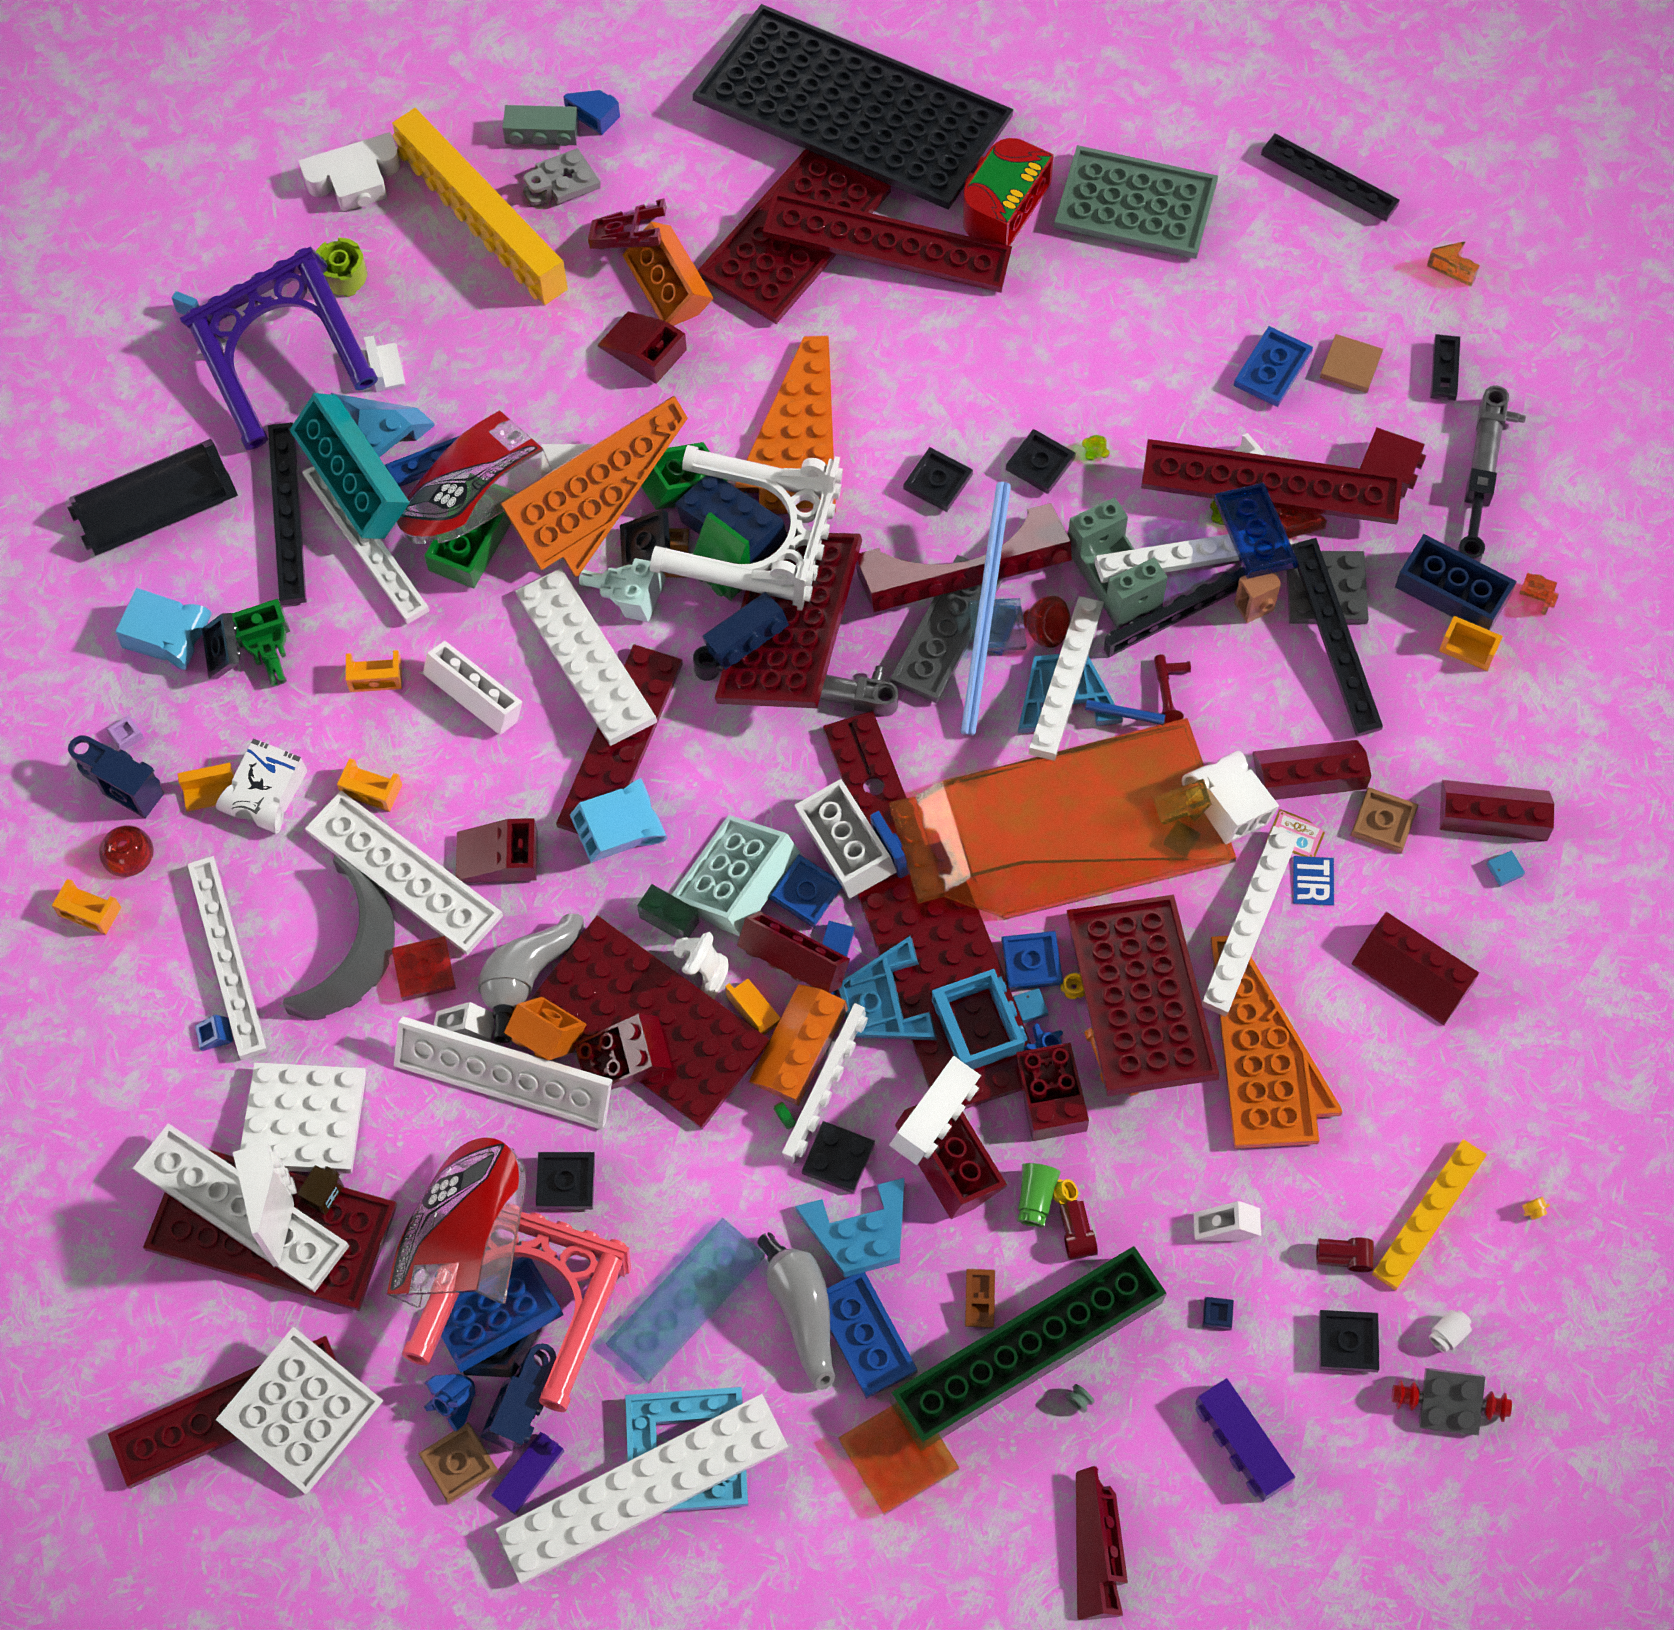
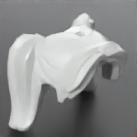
(704, 959)

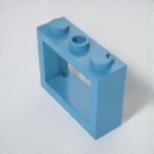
(1006, 1010)

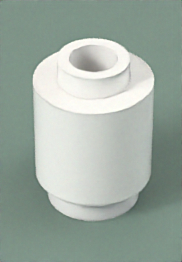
(1450, 1331)

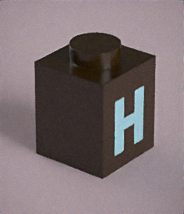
(321, 1189)

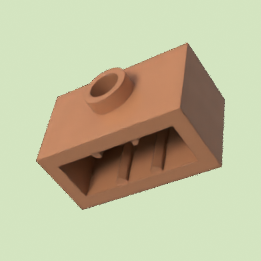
(1257, 596)

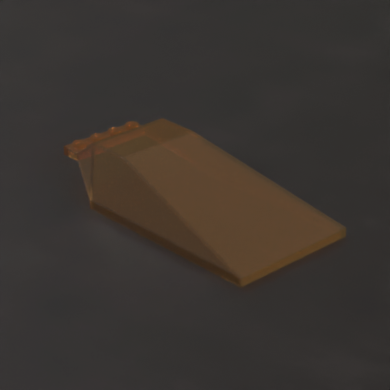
(1058, 829)

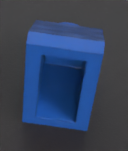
(594, 109)

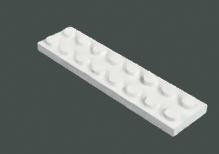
(586, 657)
(404, 872)
(502, 1072)
(214, 1192)

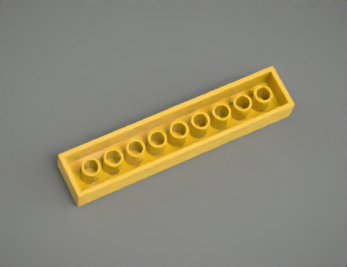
(480, 207)

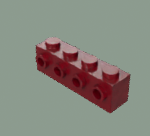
(793, 952)

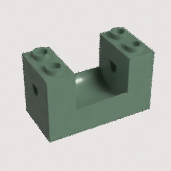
(1129, 593)

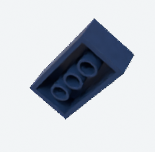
(737, 510)
(1455, 583)

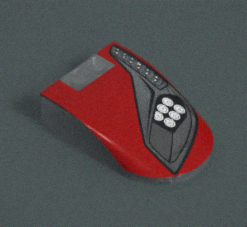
(472, 480)
(463, 1227)

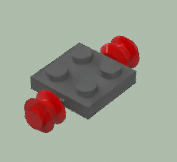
(1451, 1401)

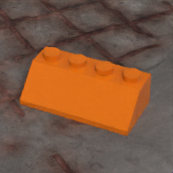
(668, 277)
(799, 1043)

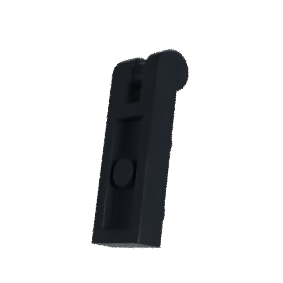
(1445, 366)

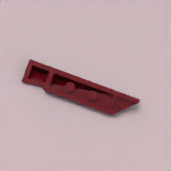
(1098, 1548)

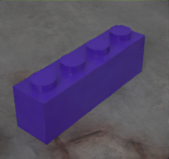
(1244, 1439)

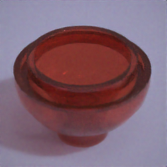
(1048, 621)
(129, 858)

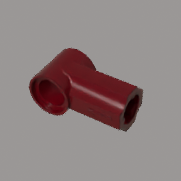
(1078, 1237)
(1354, 1254)

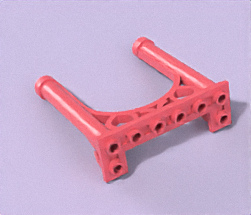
(613, 1261)

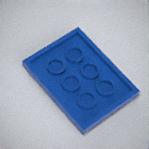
(484, 1327)

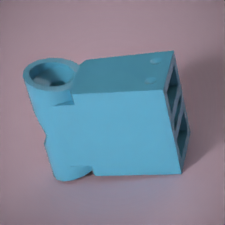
(162, 627)
(617, 822)

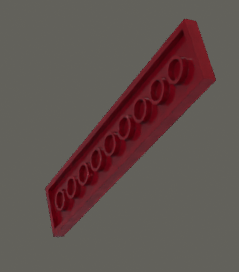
(887, 241)
(1289, 482)

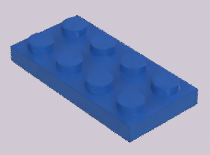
(867, 1336)

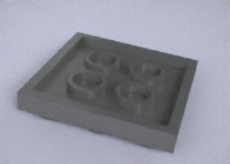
(1349, 582)

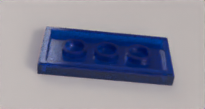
(1255, 530)

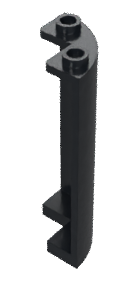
(152, 497)

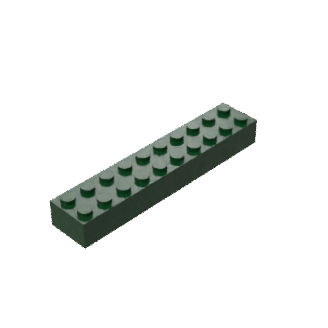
(1027, 1348)

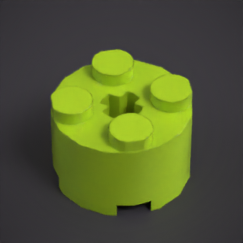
(345, 267)

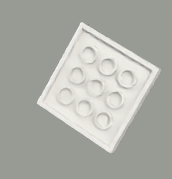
(306, 1114)
(299, 1410)

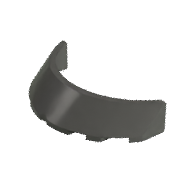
(365, 961)

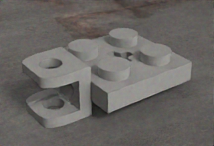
(551, 182)

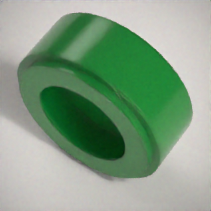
(784, 1115)

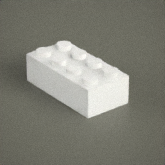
(845, 838)

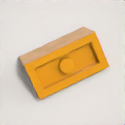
(205, 785)
(752, 1006)

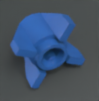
(452, 1396)

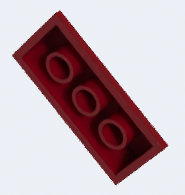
(1313, 769)
(1496, 810)
(1415, 968)
(959, 1168)

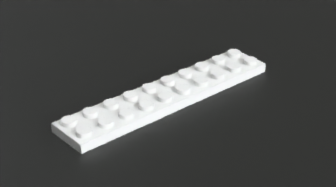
(641, 1489)

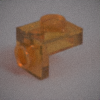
(1540, 588)

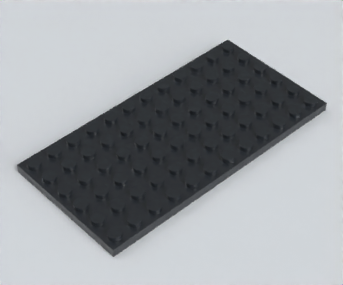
(853, 106)

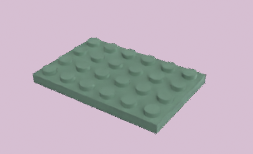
(1136, 202)

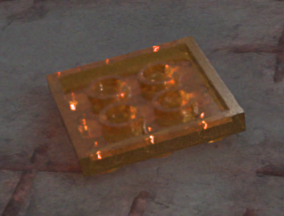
(892, 1461)

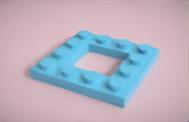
(650, 1409)

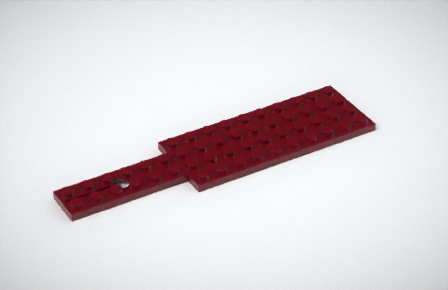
(945, 933)

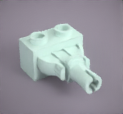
(629, 587)

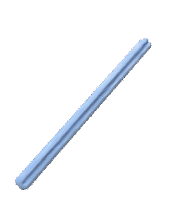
(985, 609)

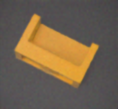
(1470, 643)
(374, 674)
(369, 787)
(86, 908)

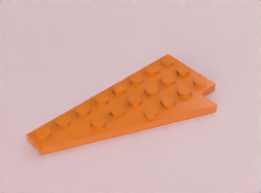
(797, 421)
(582, 499)
(1268, 1071)

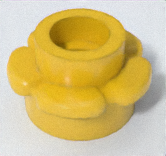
(1072, 979)
(1065, 1191)
(1535, 1208)

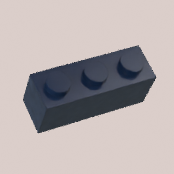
(745, 630)

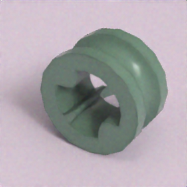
(1079, 1398)

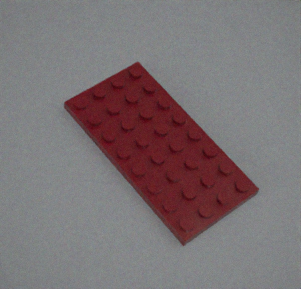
(775, 273)
(795, 662)
(614, 978)
(1141, 995)
(354, 1217)

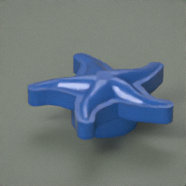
(1044, 1039)

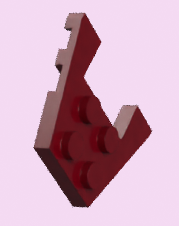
(622, 230)

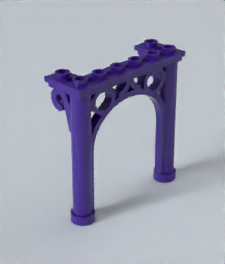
(205, 324)

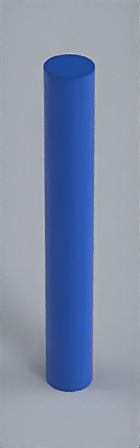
(1125, 712)

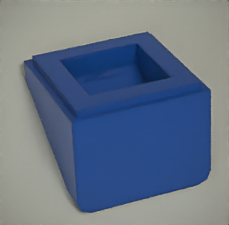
(213, 1032)

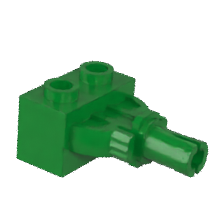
(262, 631)

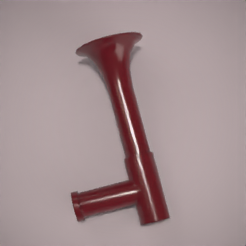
(1162, 671)

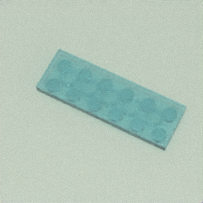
(685, 1300)

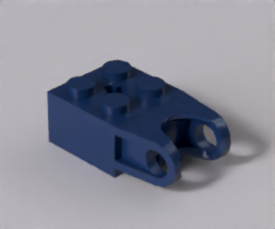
(118, 775)
(519, 1401)

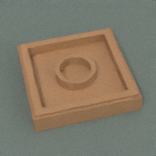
(1351, 363)
(1384, 820)
(458, 1463)

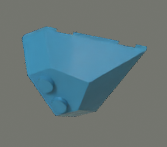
(385, 422)

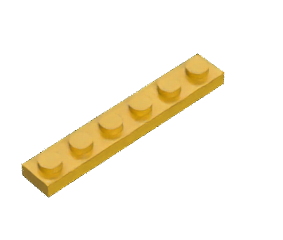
(1429, 1214)

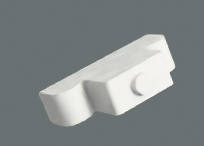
(353, 171)

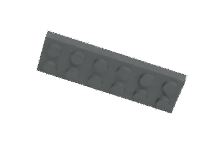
(938, 643)

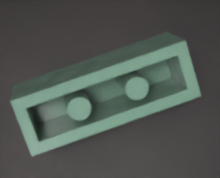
(540, 125)

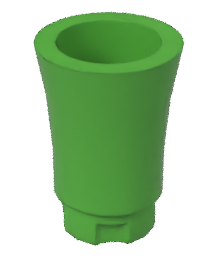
(1036, 1193)

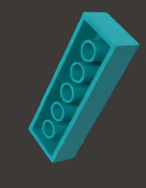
(349, 466)

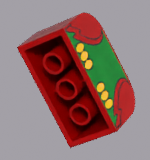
(1005, 190)

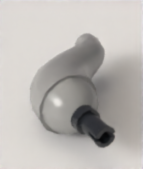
(513, 968)
(803, 1297)

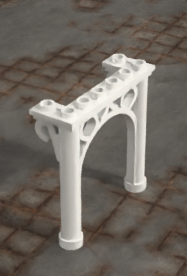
(785, 579)

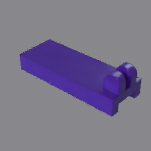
(527, 1473)

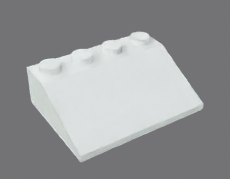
(266, 1196)

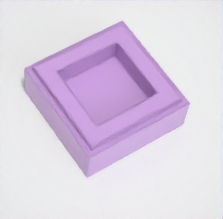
(125, 733)

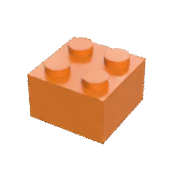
(544, 1028)

